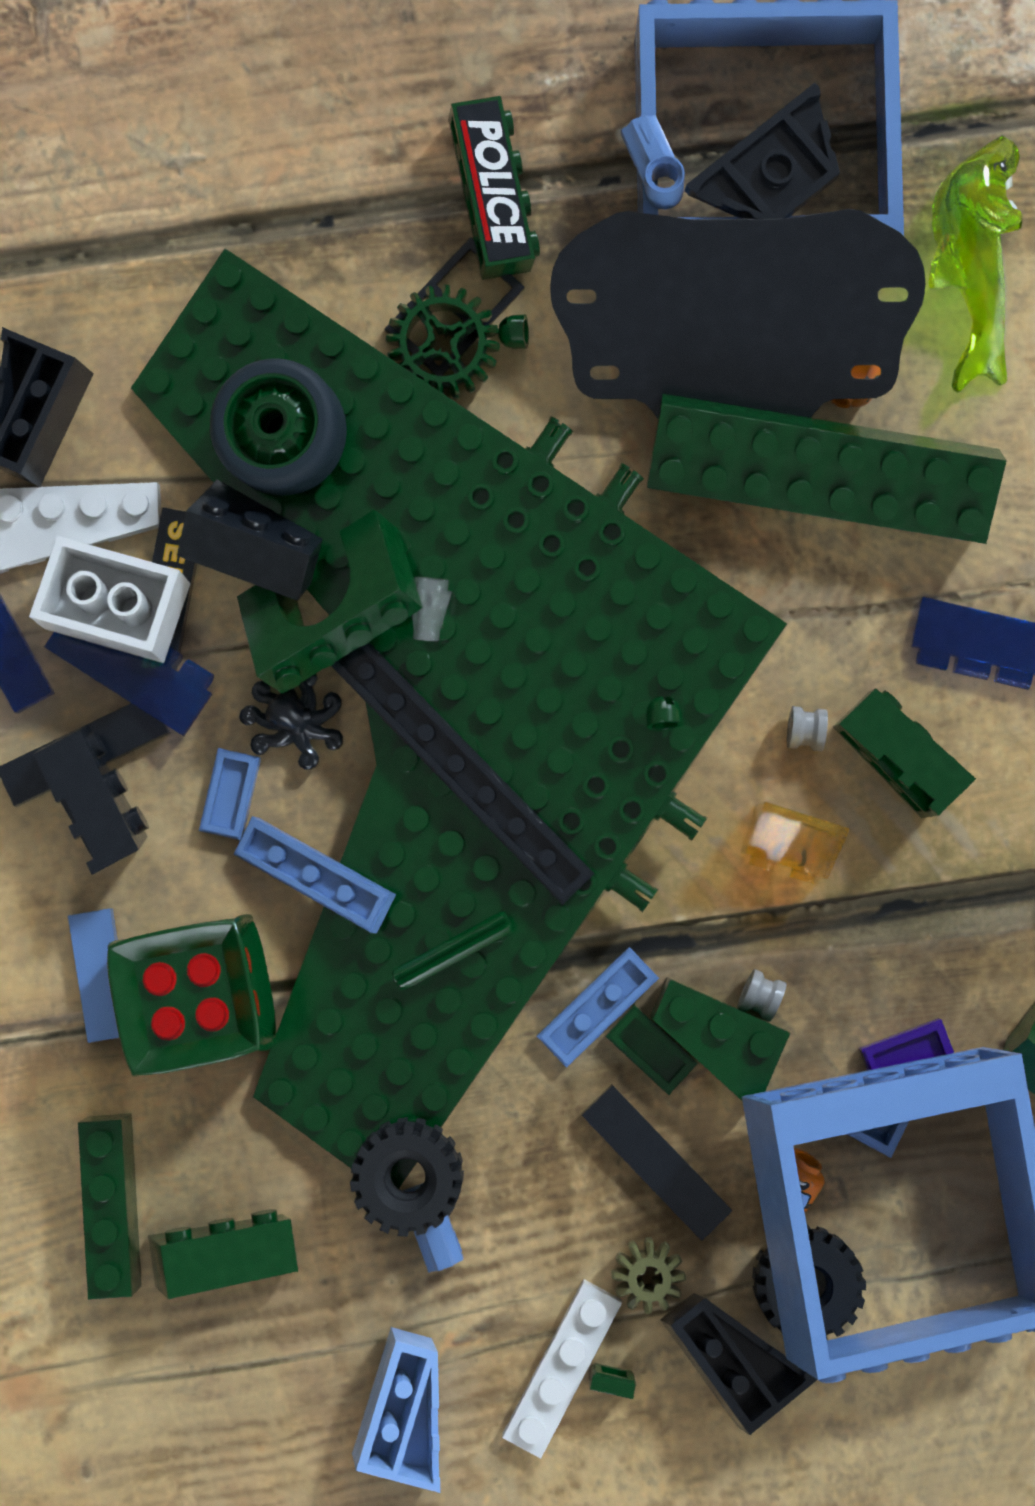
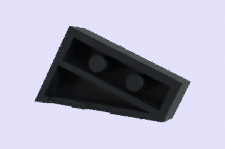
(36, 404)
(249, 542)
(92, 797)
(736, 1364)

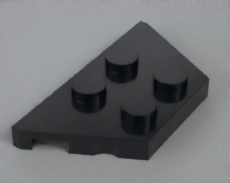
(774, 166)

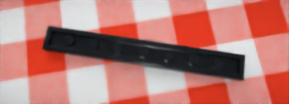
(464, 771)

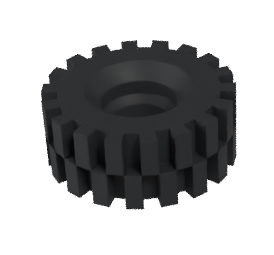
(396, 1207)
(842, 1279)

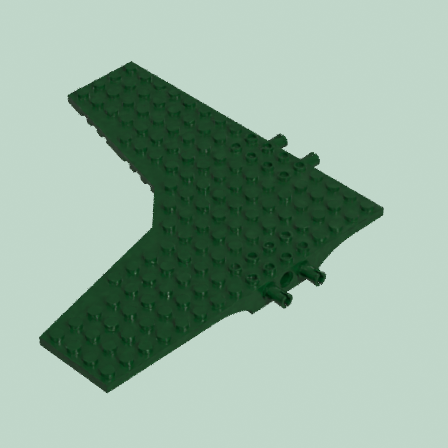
(541, 665)

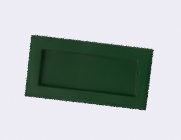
(651, 1049)

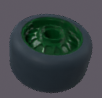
(303, 448)

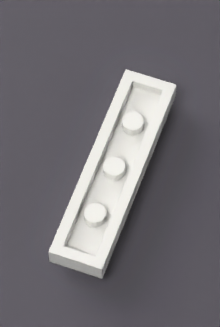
(562, 1368)

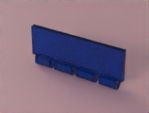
(977, 642)
(150, 685)

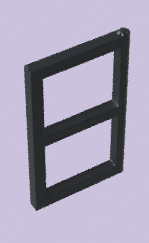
(516, 289)

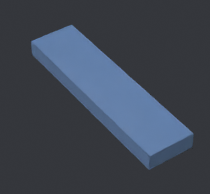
(314, 874)

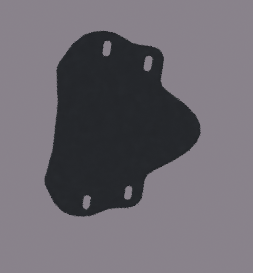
(738, 308)

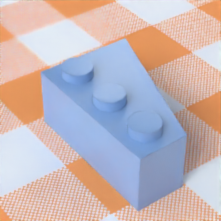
(401, 1416)

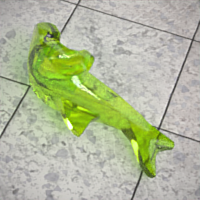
(967, 227)

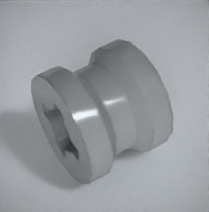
(807, 728)
(762, 995)

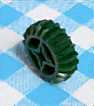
(457, 331)

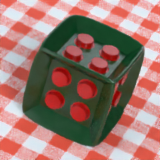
(191, 995)

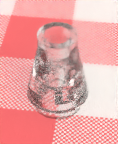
(435, 600)

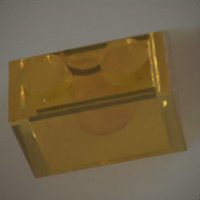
(793, 841)

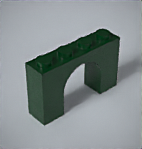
(377, 598)

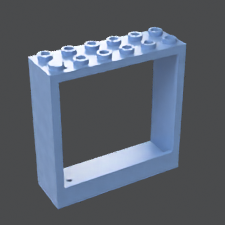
(784, 24)
(871, 1101)

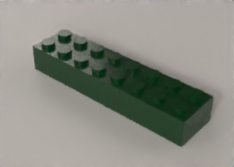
(825, 468)

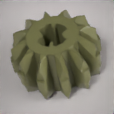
(659, 1285)

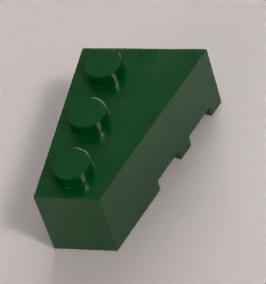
(903, 754)
(722, 1038)
(222, 1254)

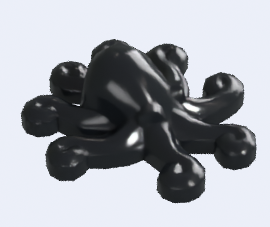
(294, 719)

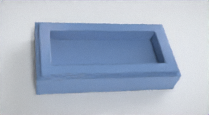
(230, 794)

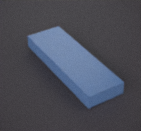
(90, 938)
(597, 1007)

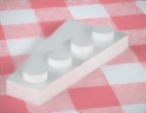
(82, 513)

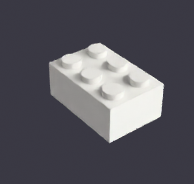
(110, 599)

